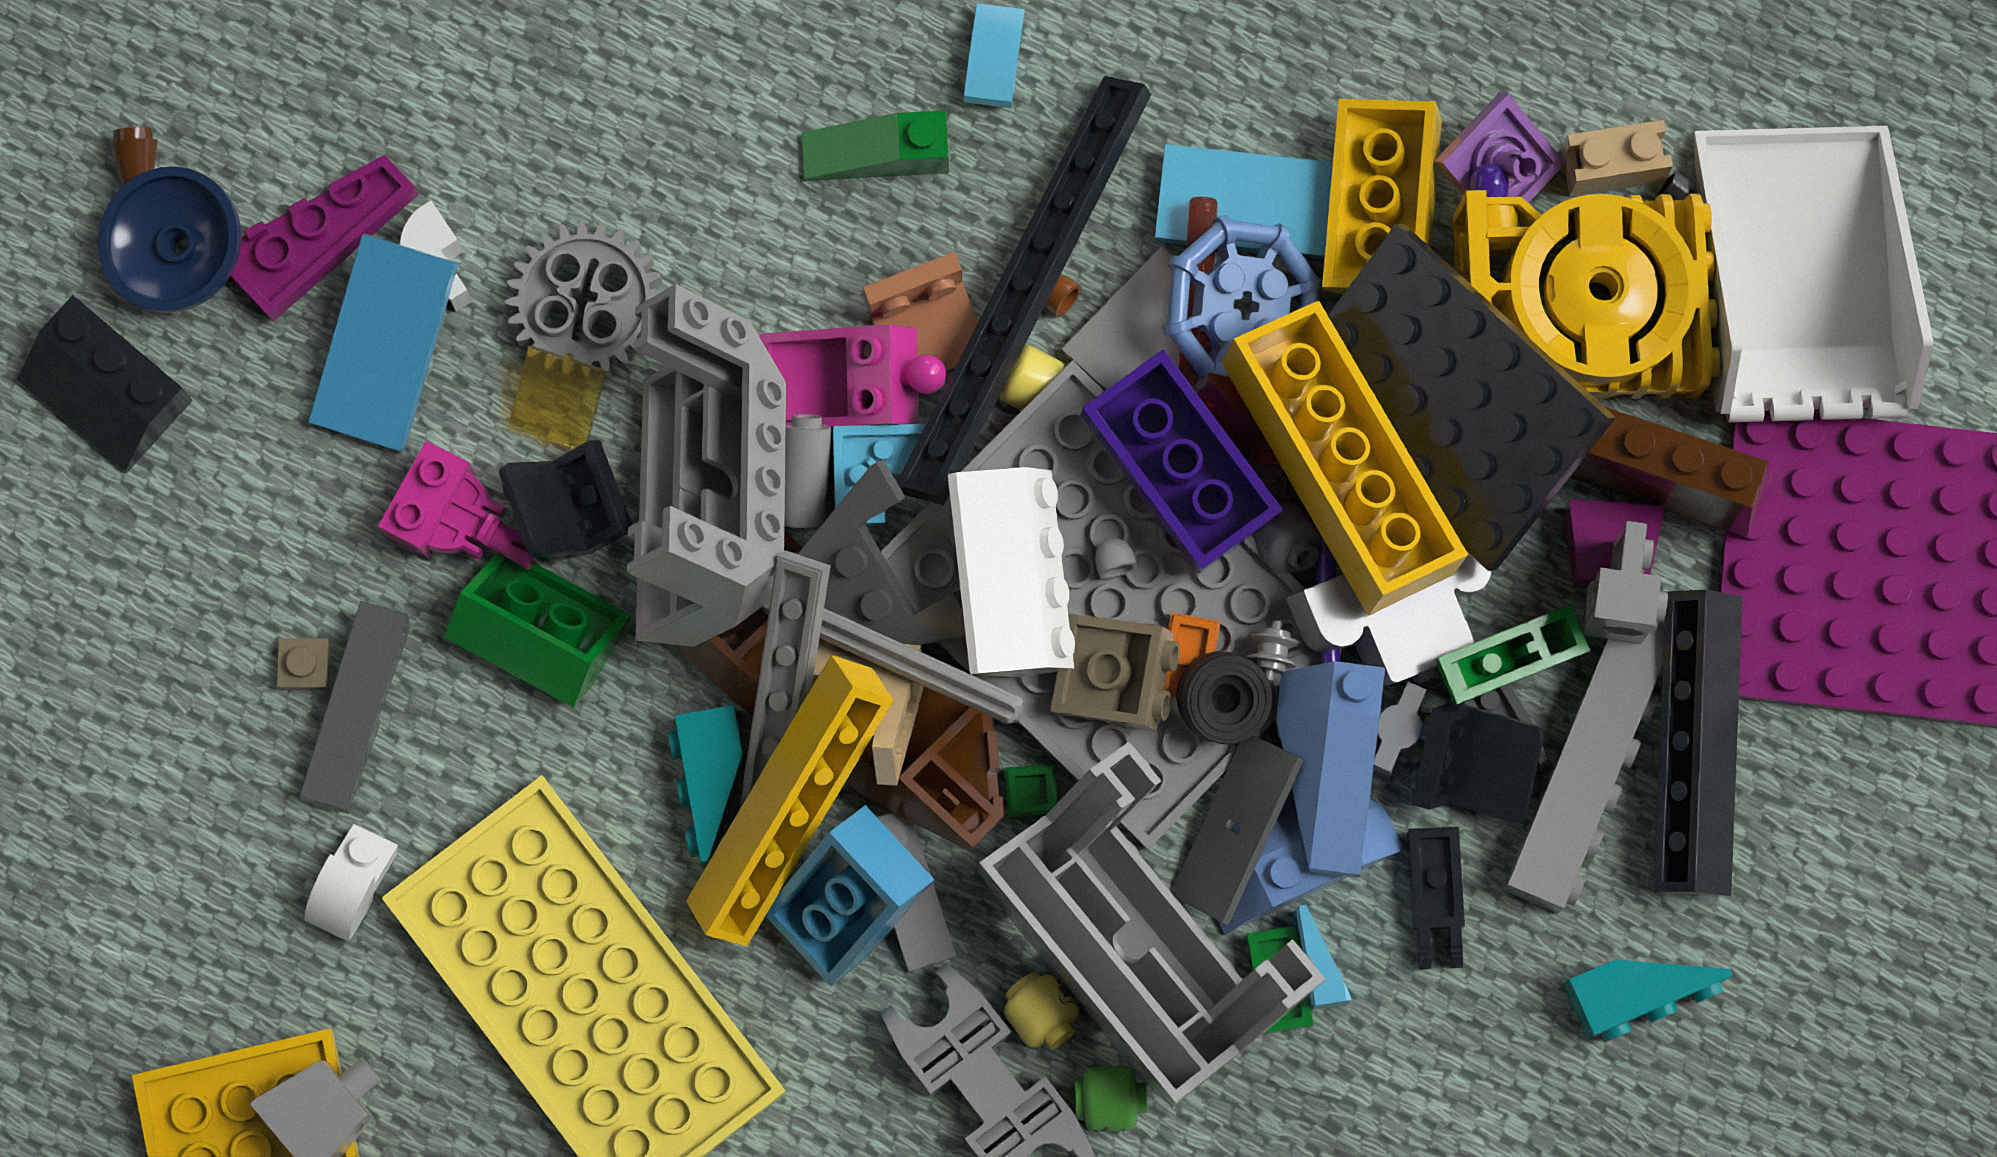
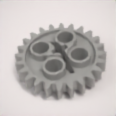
(542, 293)

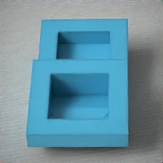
(993, 55)

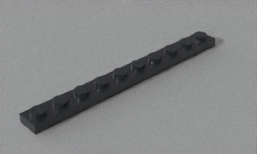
(1023, 289)

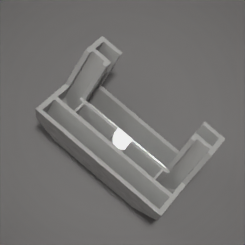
(706, 471)
(1129, 942)

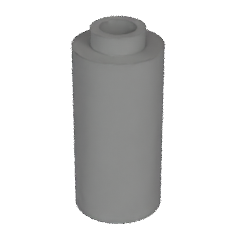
(806, 471)

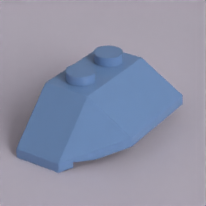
(1283, 870)

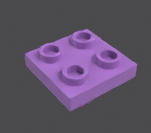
(1506, 139)

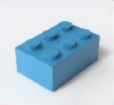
(848, 895)

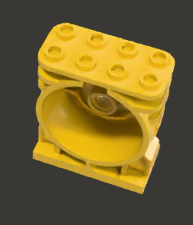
(1613, 247)

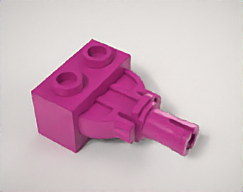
(445, 507)

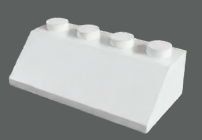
(1011, 572)

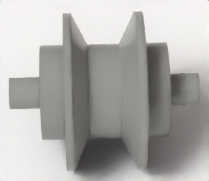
(1273, 650)

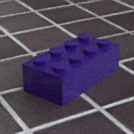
(1180, 461)

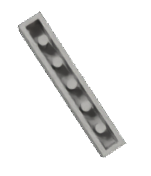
(1586, 773)

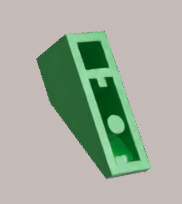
(878, 147)
(1512, 655)

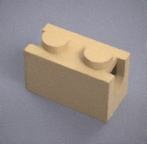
(1616, 158)

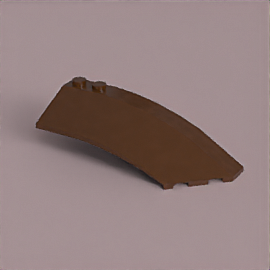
(949, 762)

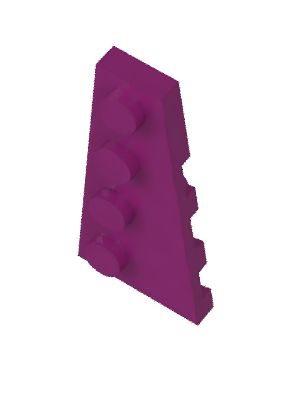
(304, 245)

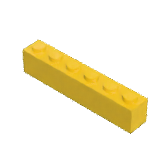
(789, 800)

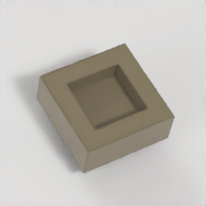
(303, 664)

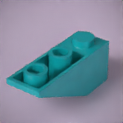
(712, 764)
(1630, 989)

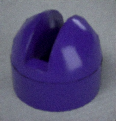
(1490, 178)

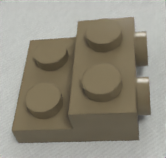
(1117, 673)

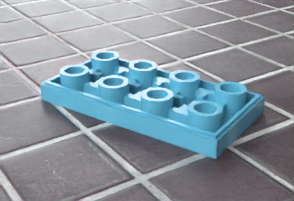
(1247, 190)

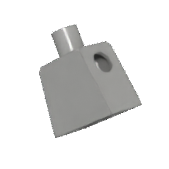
(318, 1109)

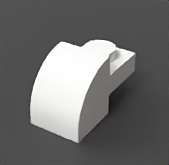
(431, 234)
(349, 882)

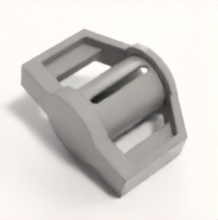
(1399, 729)

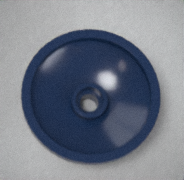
(146, 224)

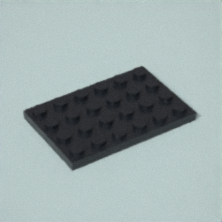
(1466, 393)

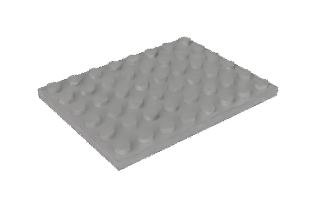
(1092, 507)

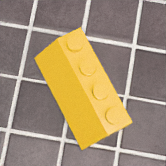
(1379, 180)

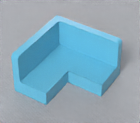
(862, 446)

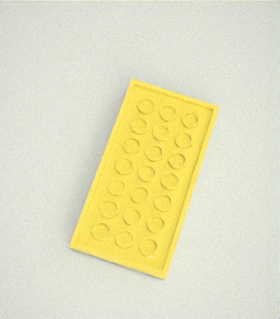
(581, 987)

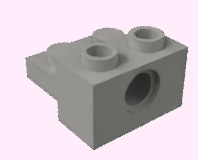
(1623, 599)

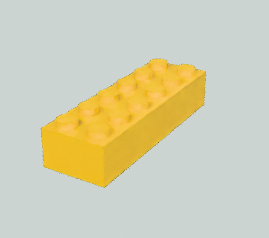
(1343, 457)

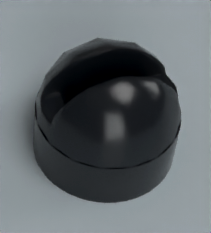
(1678, 186)

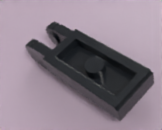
(1436, 891)

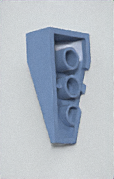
(1332, 723)

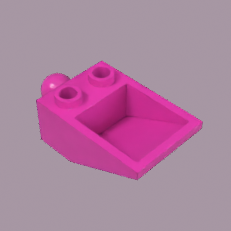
(855, 373)

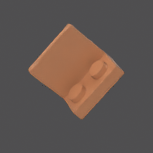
(929, 300)

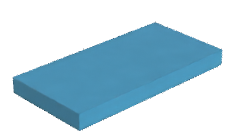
(383, 342)

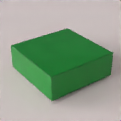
(1030, 790)

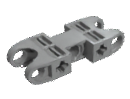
(983, 1076)

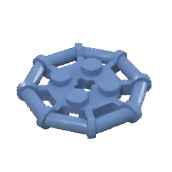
(1228, 281)

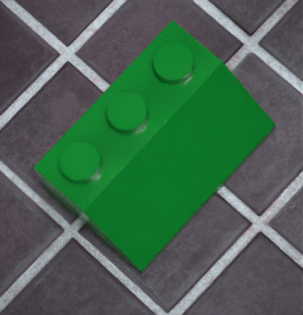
(537, 627)

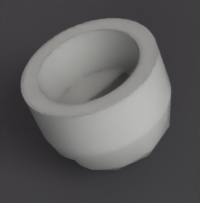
(1114, 559)

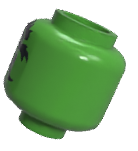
(1110, 1098)

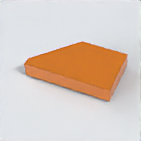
(1195, 638)

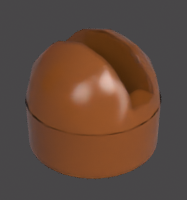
(1063, 295)

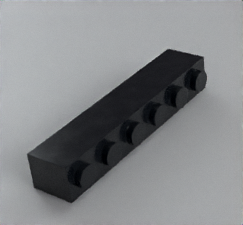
(1698, 743)

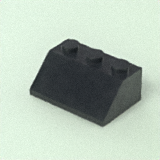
(101, 384)

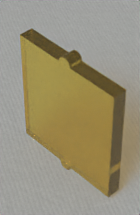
(557, 398)

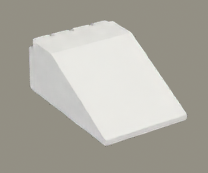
(1811, 275)

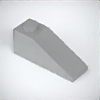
(923, 927)

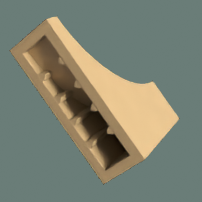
(895, 729)

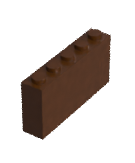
(1676, 473)

